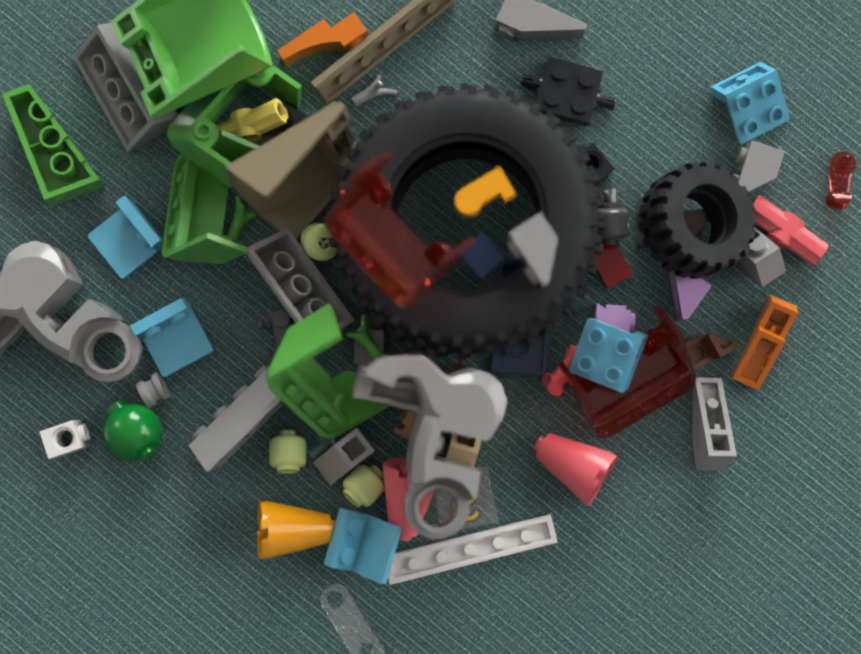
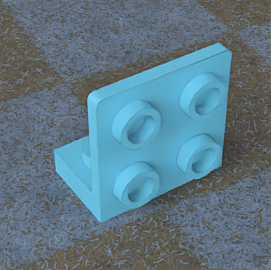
(753, 101)
(126, 238)
(173, 337)
(608, 354)
(363, 545)

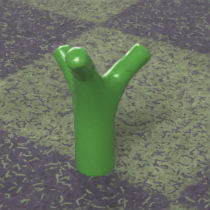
(239, 219)
(366, 339)

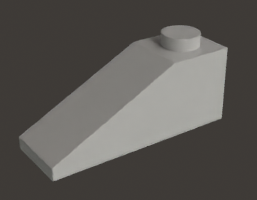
(535, 21)
(711, 426)

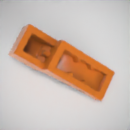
(322, 38)
(765, 342)

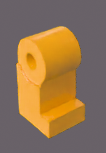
(482, 192)

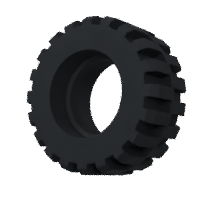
(726, 209)

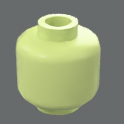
(310, 242)
(287, 452)
(363, 485)

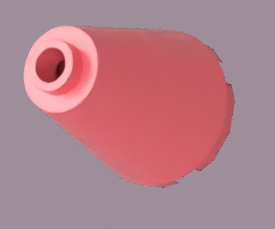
(575, 464)
(395, 489)

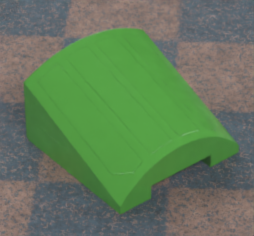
(190, 48)

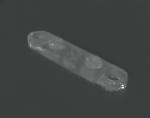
(350, 622)

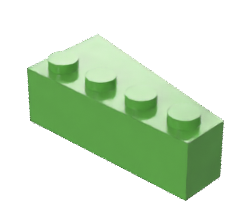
(51, 154)

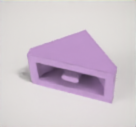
(687, 294)

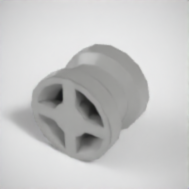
(153, 390)

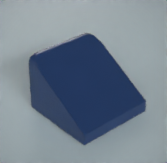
(482, 256)

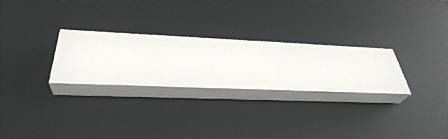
(472, 548)

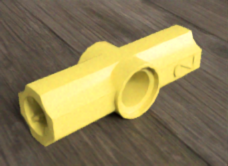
(251, 123)

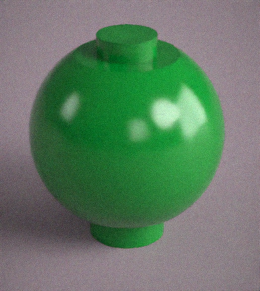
(132, 431)

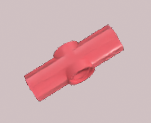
(788, 231)

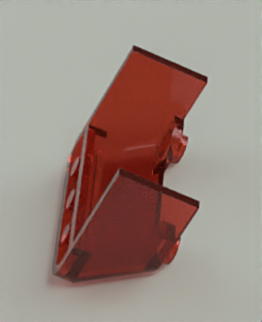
(383, 242)
(659, 378)

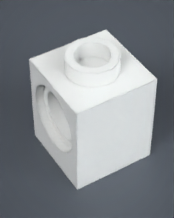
(53, 438)

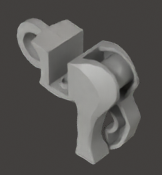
(35, 287)
(459, 403)

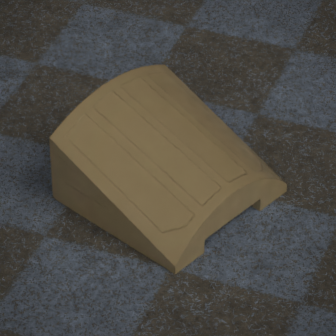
(295, 172)

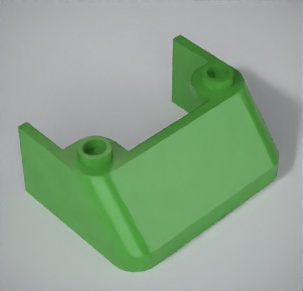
(194, 128)
(199, 207)
(307, 388)

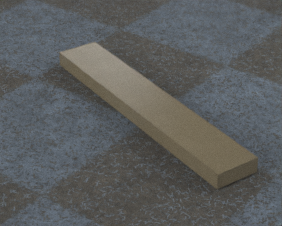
(377, 47)

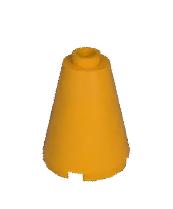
(290, 529)

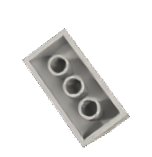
(118, 87)
(295, 278)
(235, 423)

